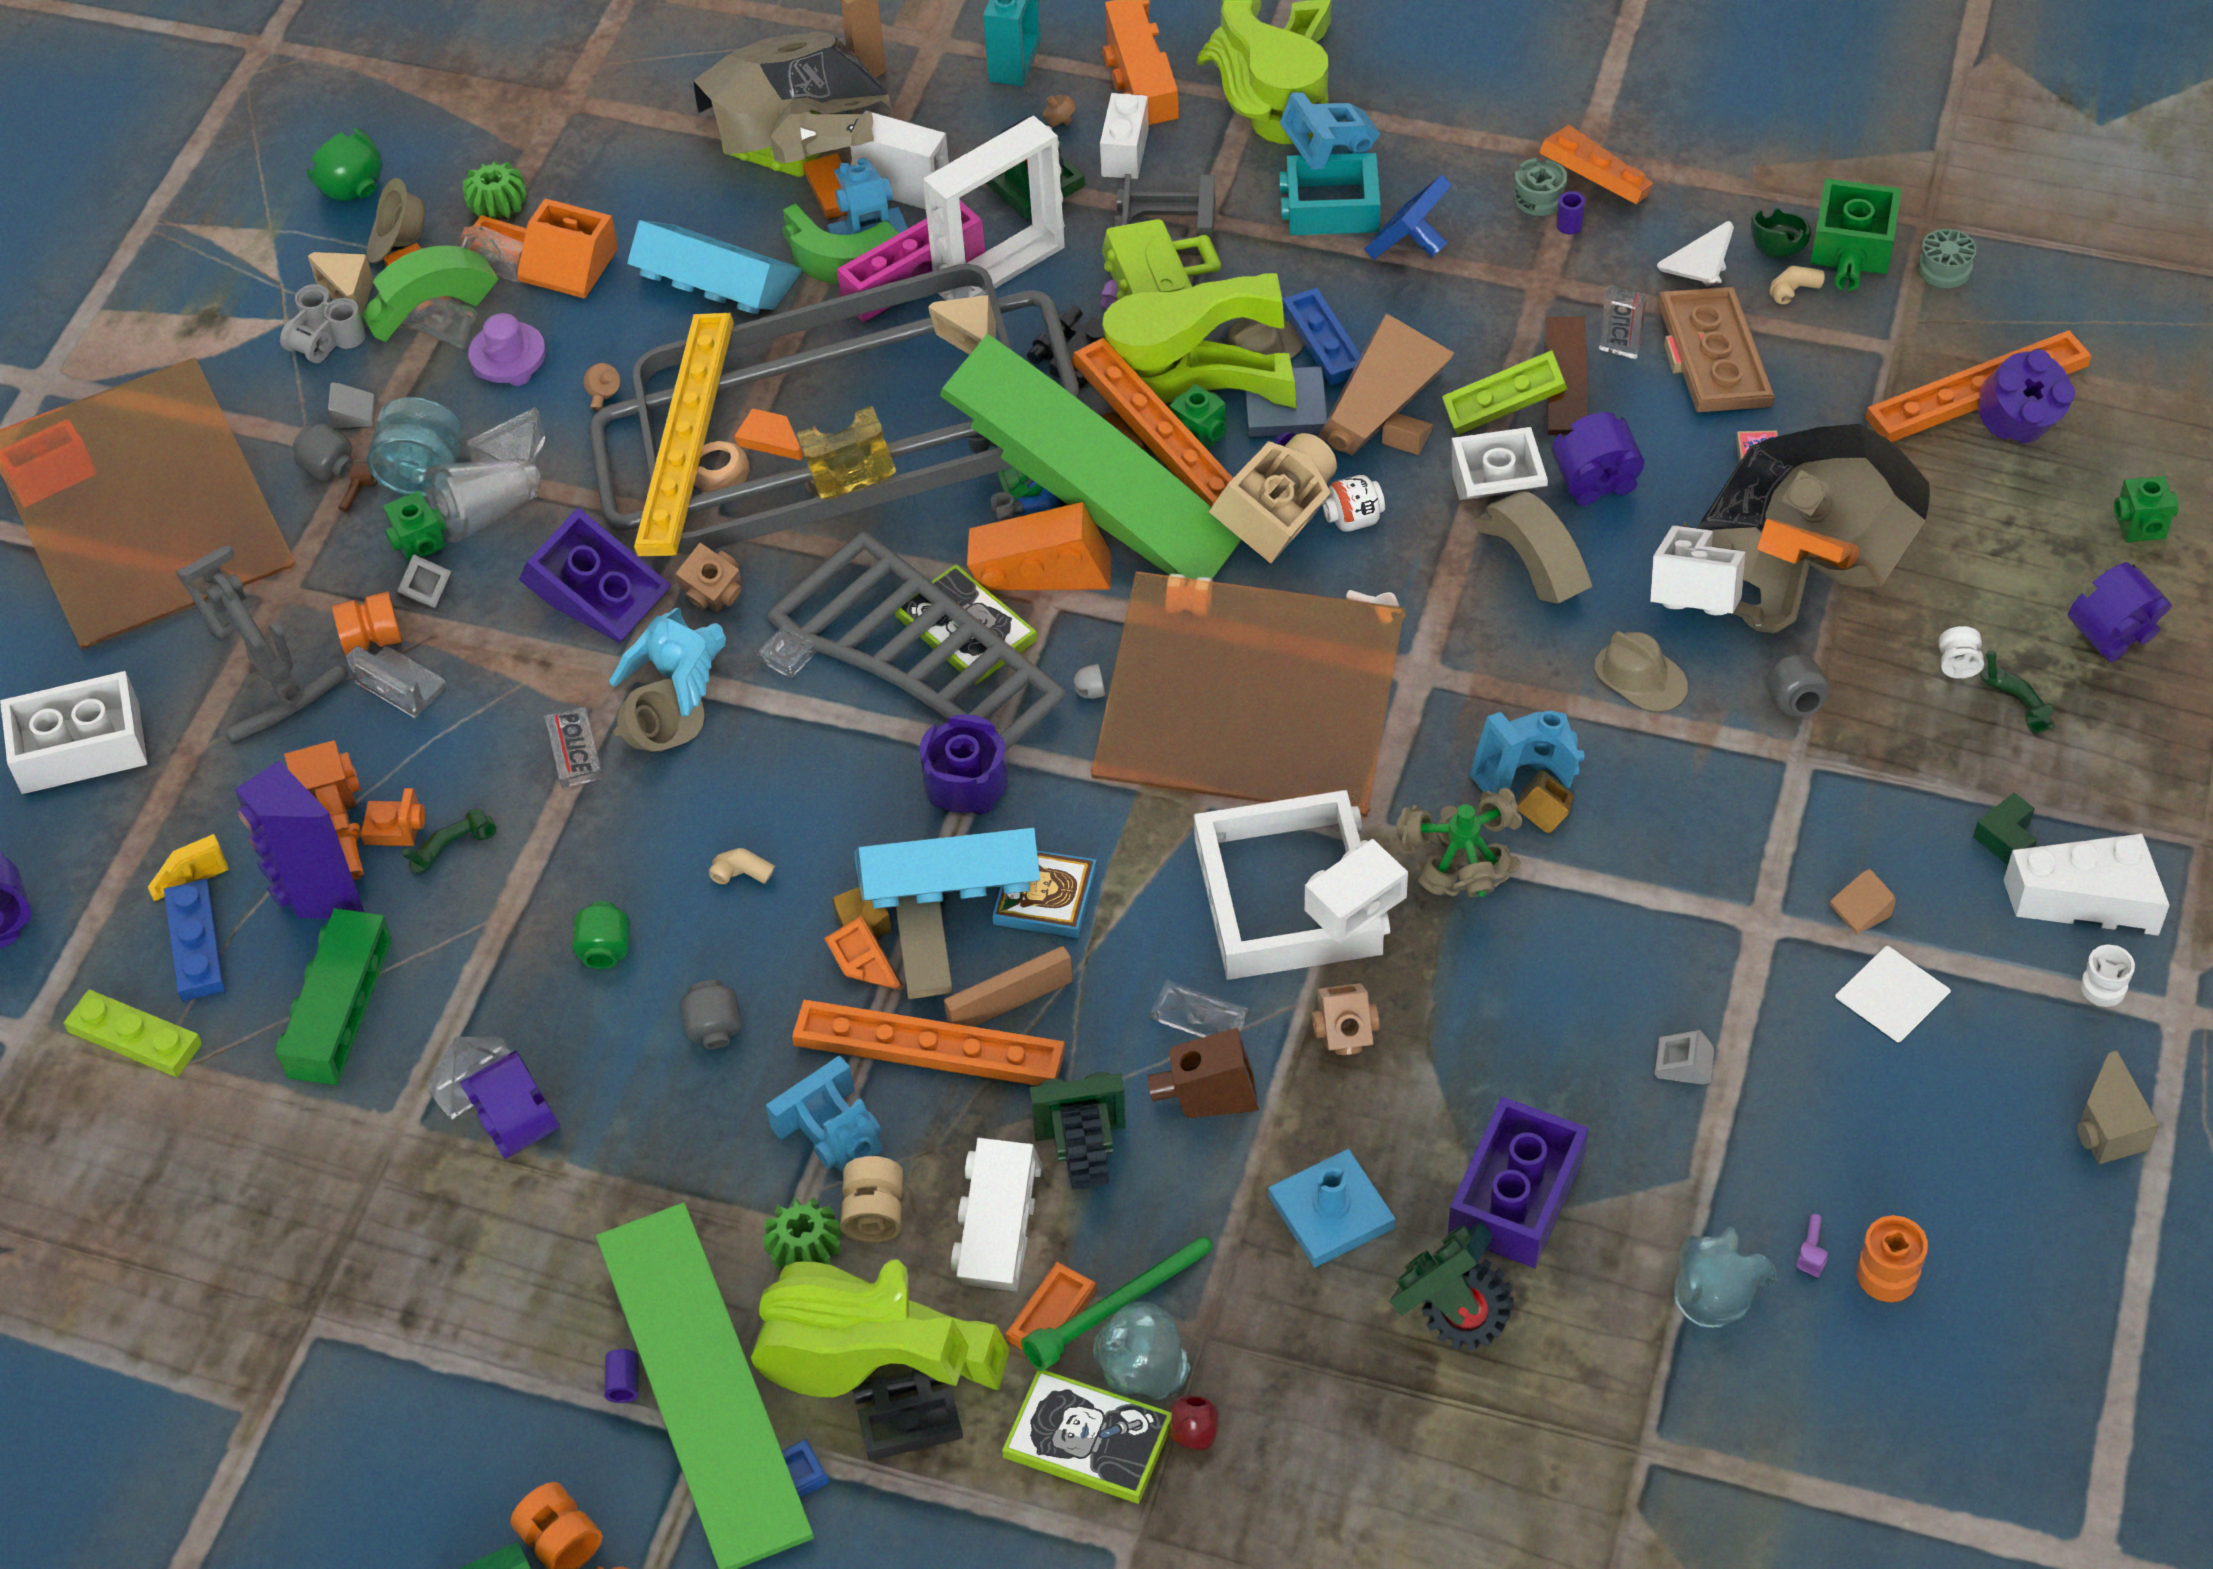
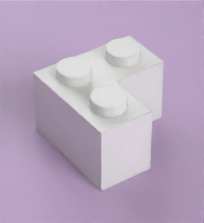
(1695, 573)

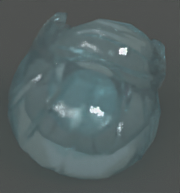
(1717, 1281)
(1142, 1352)

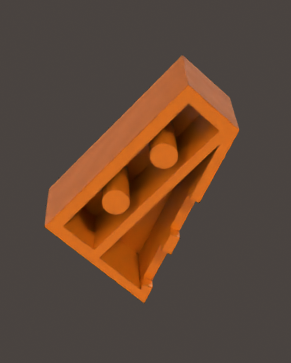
(1136, 58)
(1041, 552)

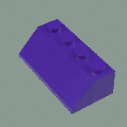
(296, 845)

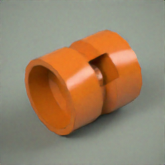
(367, 622)
(1892, 1258)
(556, 1528)

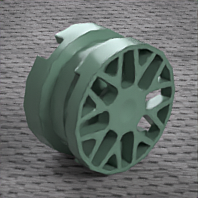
(1539, 186)
(1947, 258)

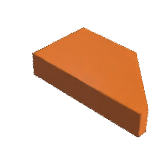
(768, 434)
(862, 955)

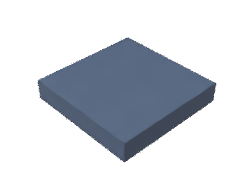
(1309, 417)

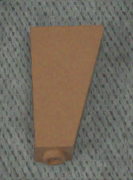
(1385, 379)

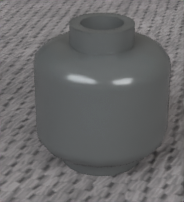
(323, 452)
(1798, 686)
(710, 1014)

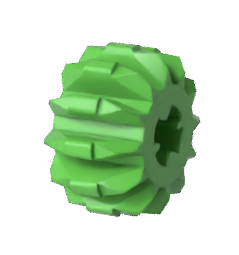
(494, 190)
(802, 1234)

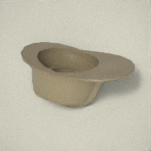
(397, 220)
(1264, 339)
(1641, 673)
(653, 719)

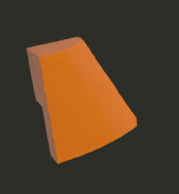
(1796, 543)

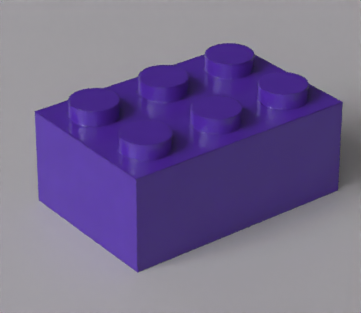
(1520, 1179)

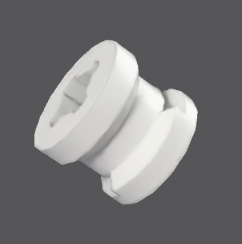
(1961, 652)

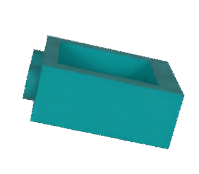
(1011, 39)
(1332, 215)

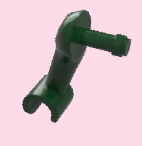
(2038, 715)
(475, 822)

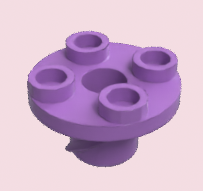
(506, 350)

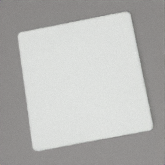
(1892, 993)

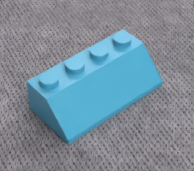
(711, 266)
(947, 865)

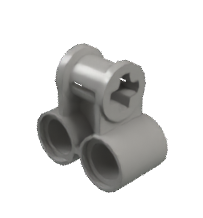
(322, 324)

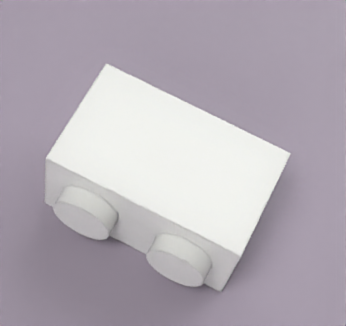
(1124, 135)
(1355, 890)

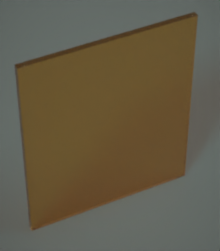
(131, 493)
(1248, 691)

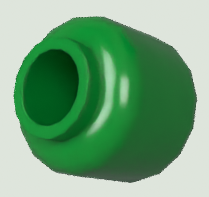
(601, 935)

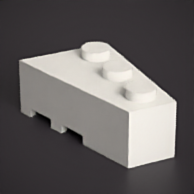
(996, 1214)

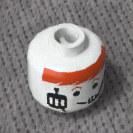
(1354, 503)

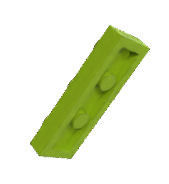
(1504, 392)
(133, 1033)

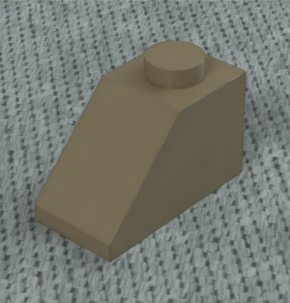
(2116, 1115)

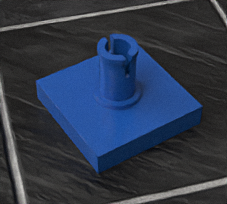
(1411, 221)

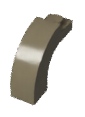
(1541, 542)

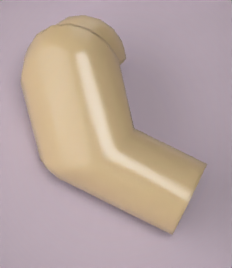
(1787, 282)
(739, 862)

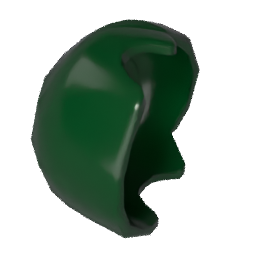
(1780, 233)

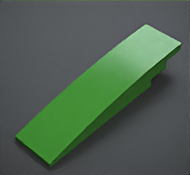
(1087, 461)
(704, 1388)

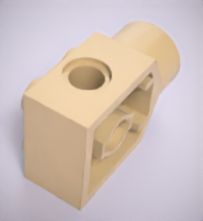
(1277, 493)

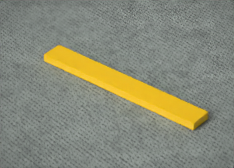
(684, 435)

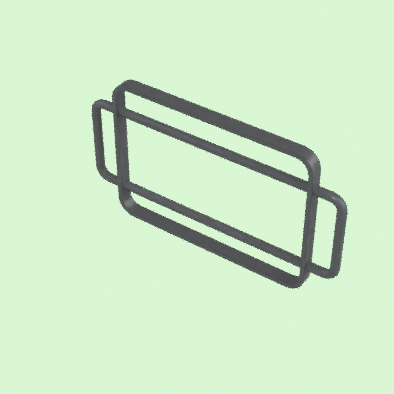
(799, 320)

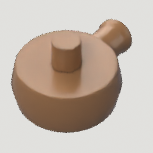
(1059, 110)
(601, 383)

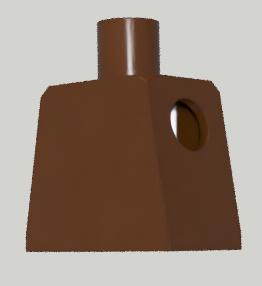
(1208, 1076)

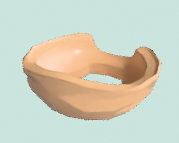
(733, 473)

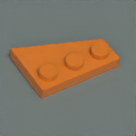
(1595, 163)

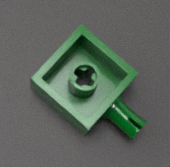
(1855, 229)

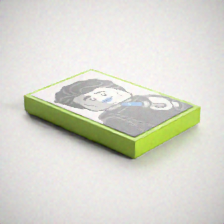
(980, 604)
(1088, 1436)

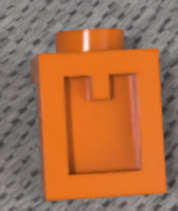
(393, 821)

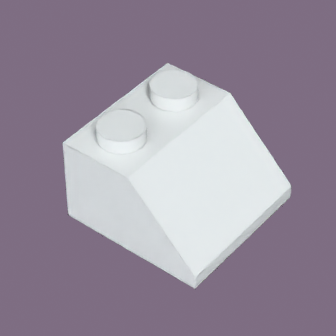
(1497, 463)

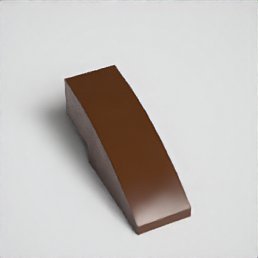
(1568, 342)

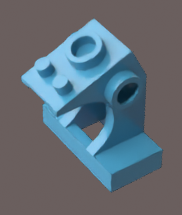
(1335, 129)
(864, 193)
(1536, 739)
(825, 1118)

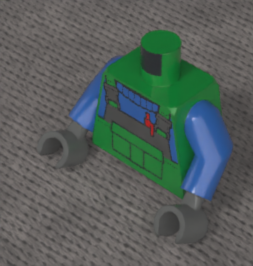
(1020, 492)

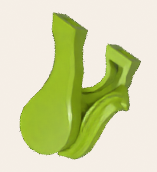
(1268, 63)
(1165, 333)
(835, 1329)

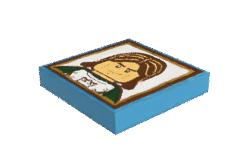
(1053, 903)

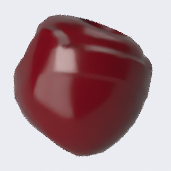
(1193, 1422)

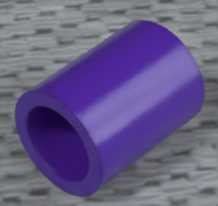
(1570, 212)
(621, 1376)

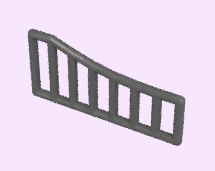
(941, 604)

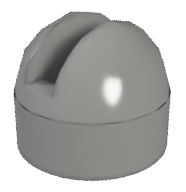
(1089, 682)

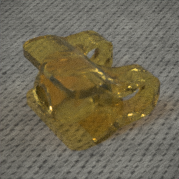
(848, 457)

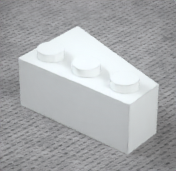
(2089, 881)

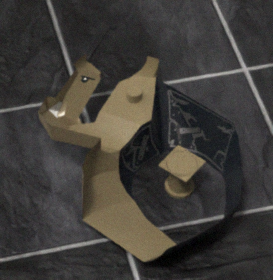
(771, 86)
(1826, 482)

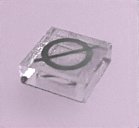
(787, 652)

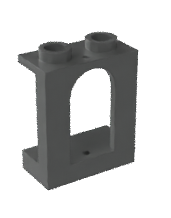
(1170, 203)

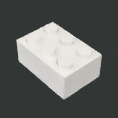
(73, 732)

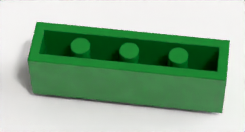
(334, 997)

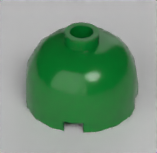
(347, 166)

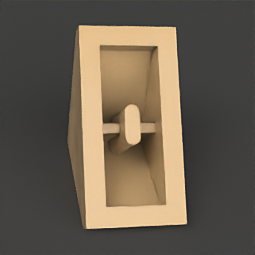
(343, 276)
(963, 321)

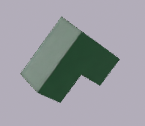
(2005, 827)

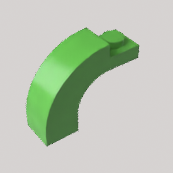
(823, 252)
(423, 276)

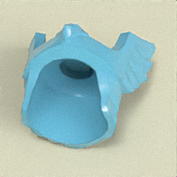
(677, 654)

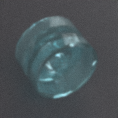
(409, 440)

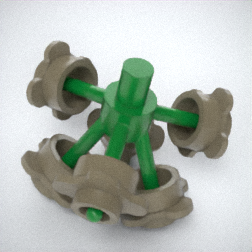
(1459, 833)

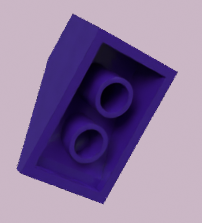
(593, 577)

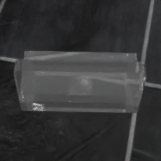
(395, 679)

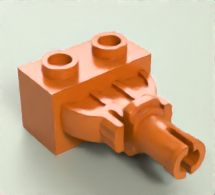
(333, 783)

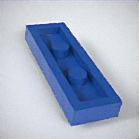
(1322, 334)
(194, 940)

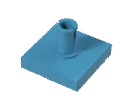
(1331, 1208)

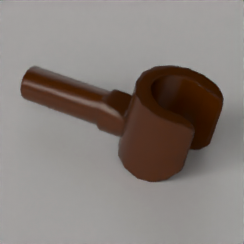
(359, 476)

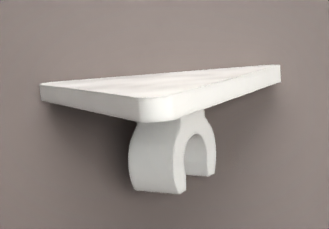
(1701, 258)

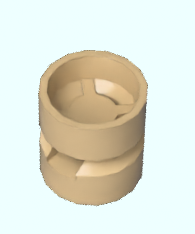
(871, 1199)

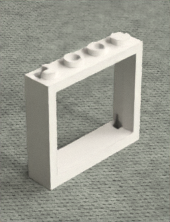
(1027, 248)
(1292, 949)

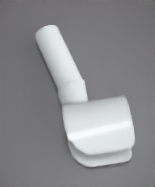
(1386, 598)

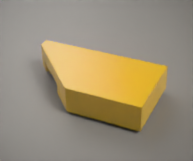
(189, 864)

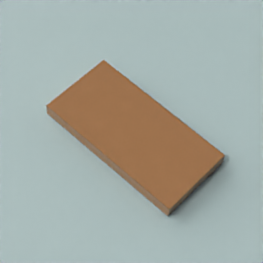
(1729, 369)

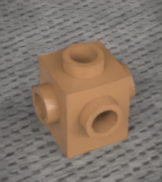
(710, 579)
(1341, 1004)

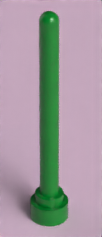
(1045, 1346)

